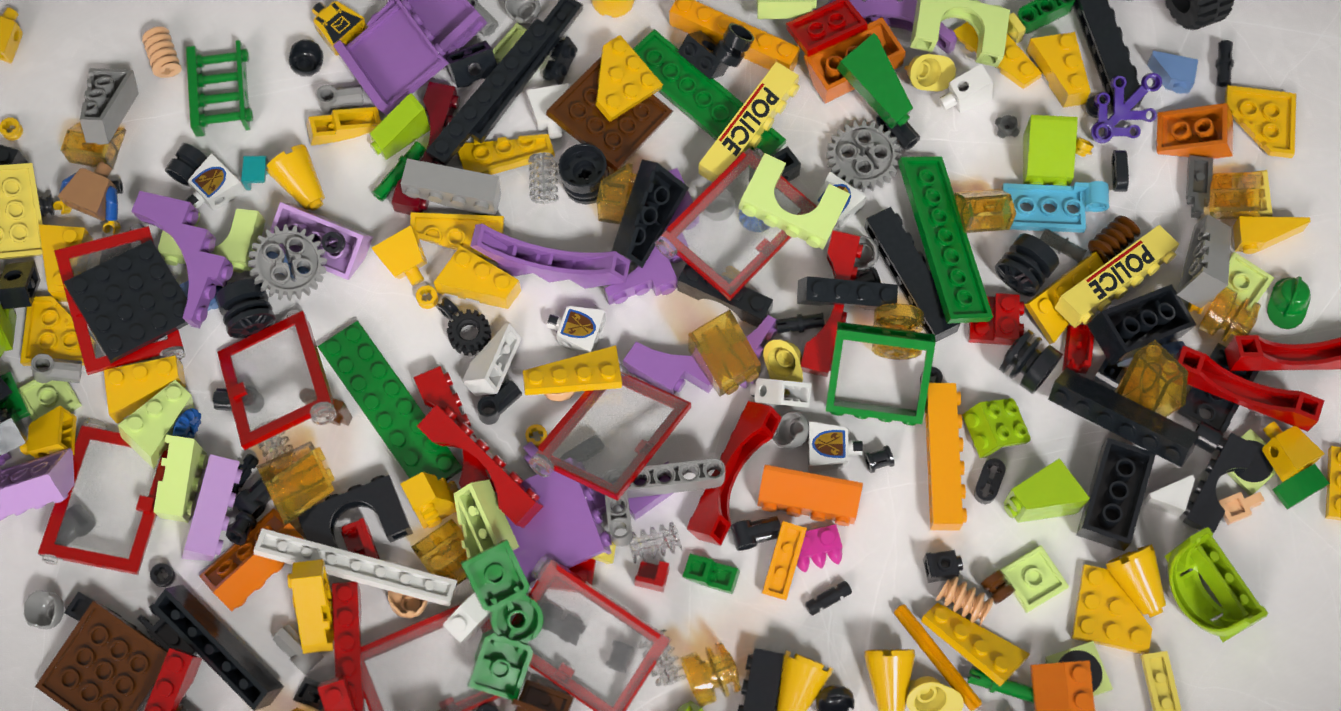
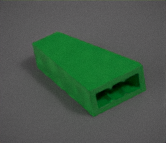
(876, 81)

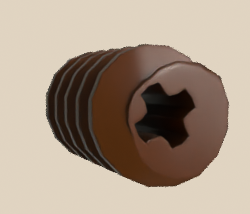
(1114, 238)

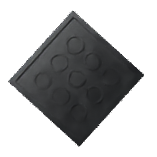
(129, 300)

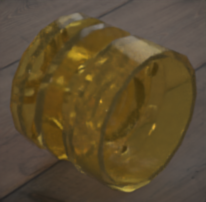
(1229, 316)
(901, 318)
(711, 674)

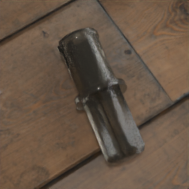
(1063, 245)

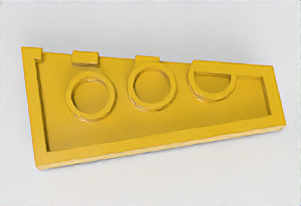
(1015, 62)
(503, 154)
(453, 229)
(1043, 304)
(579, 373)
(981, 647)

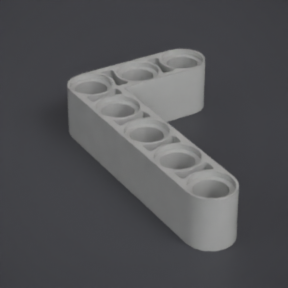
(654, 487)

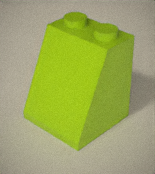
(1049, 150)
(1046, 495)

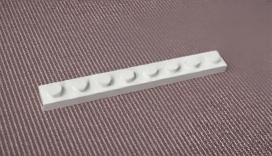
(357, 567)

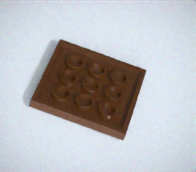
(617, 139)
(103, 665)

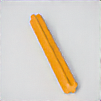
(937, 657)

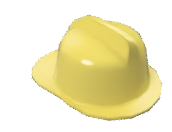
(931, 72)
(783, 361)
(931, 695)

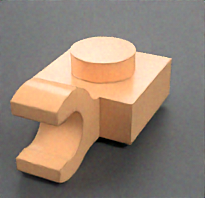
(1238, 507)

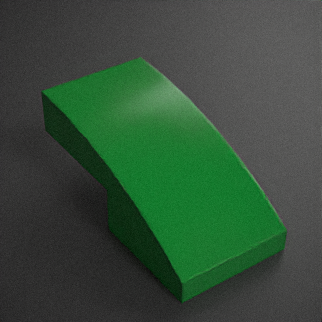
(1301, 486)
(711, 574)

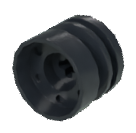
(580, 163)
(1027, 264)
(244, 308)
(1030, 361)

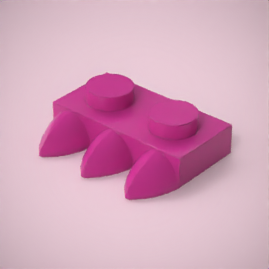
(818, 544)

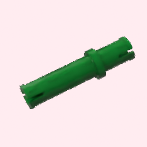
(391, 179)
(1008, 687)

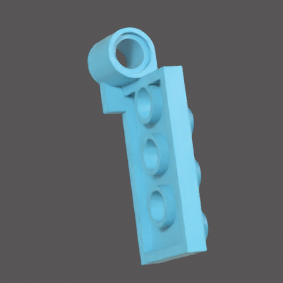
(1085, 196)

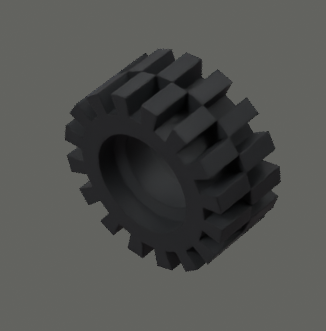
(468, 319)

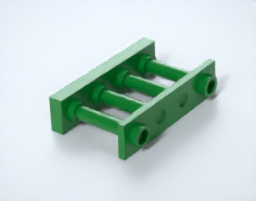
(199, 100)

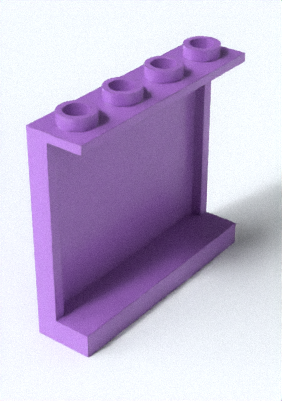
(449, 21)
(393, 56)
(564, 528)

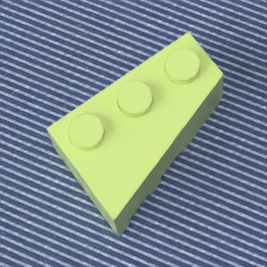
(154, 420)
(181, 479)
(481, 518)

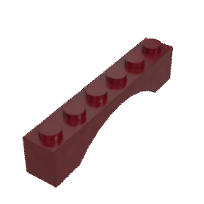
(439, 105)

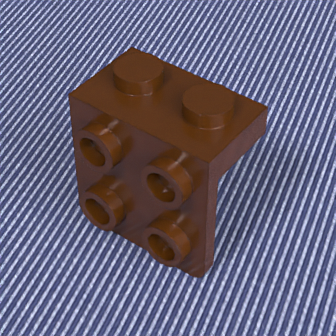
(541, 698)

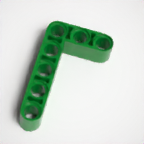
(1040, 18)

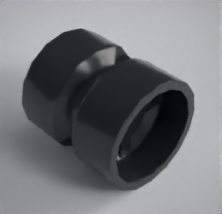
(733, 45)
(186, 164)

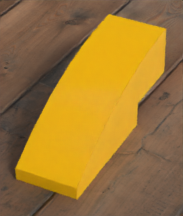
(342, 125)

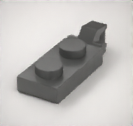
(1198, 184)

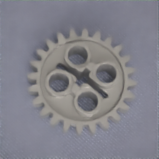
(863, 155)
(308, 257)

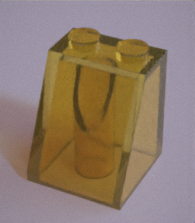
(724, 353)
(1155, 380)
(297, 480)

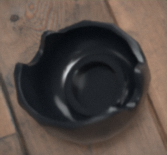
(305, 58)
(835, 699)

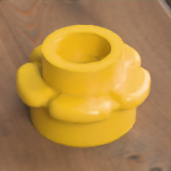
(1083, 147)

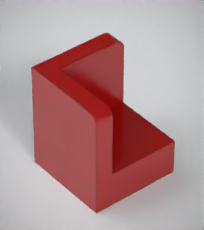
(652, 575)

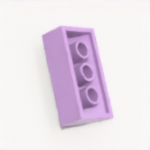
(342, 263)
(36, 483)
(211, 509)

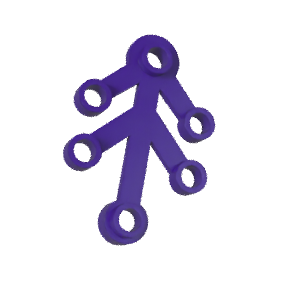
(1122, 109)

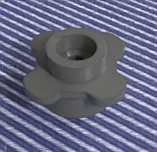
(1010, 121)

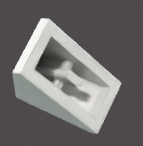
(1173, 497)

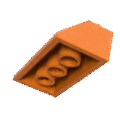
(823, 65)
(809, 495)
(241, 572)
(1062, 686)

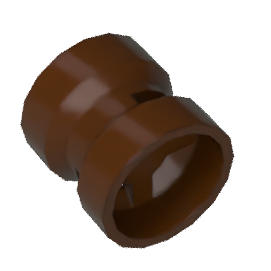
(995, 581)

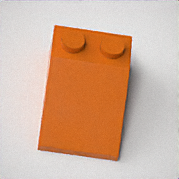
(1196, 132)

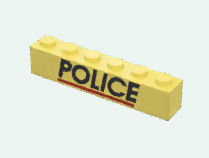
(750, 121)
(1116, 276)

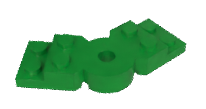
(503, 650)

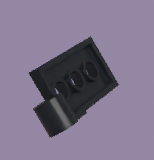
(1221, 411)

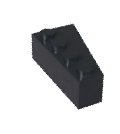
(648, 211)

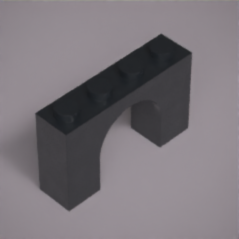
(378, 495)

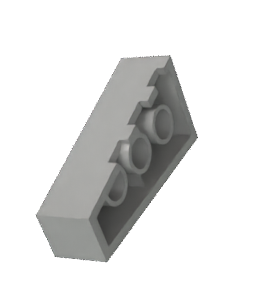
(106, 103)
(452, 187)
(1206, 262)

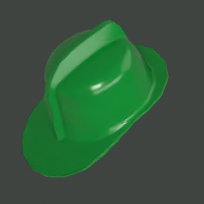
(1289, 302)

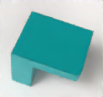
(254, 170)

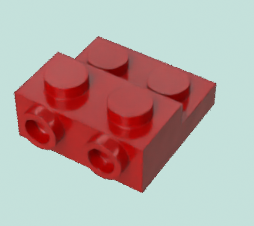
(1004, 326)

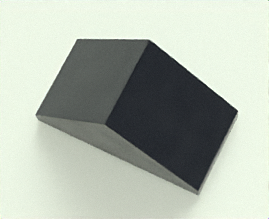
(1109, 375)
(309, 695)

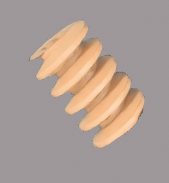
(161, 52)
(965, 599)

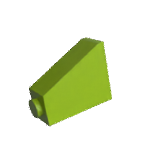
(400, 127)

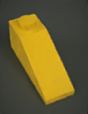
(1259, 233)

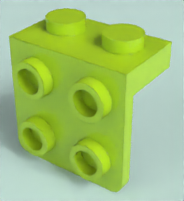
(995, 426)

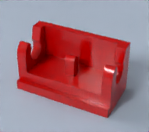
(1078, 349)
(359, 539)

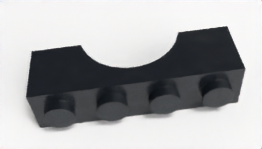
(845, 292)
(747, 303)
(1233, 456)

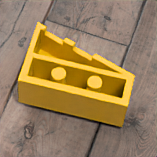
(1062, 66)
(56, 238)
(477, 279)
(137, 383)
(430, 498)
(313, 605)

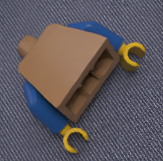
(92, 195)

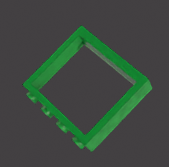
(887, 337)

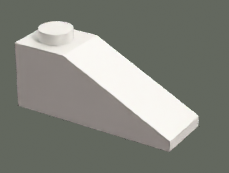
(492, 363)
(467, 619)

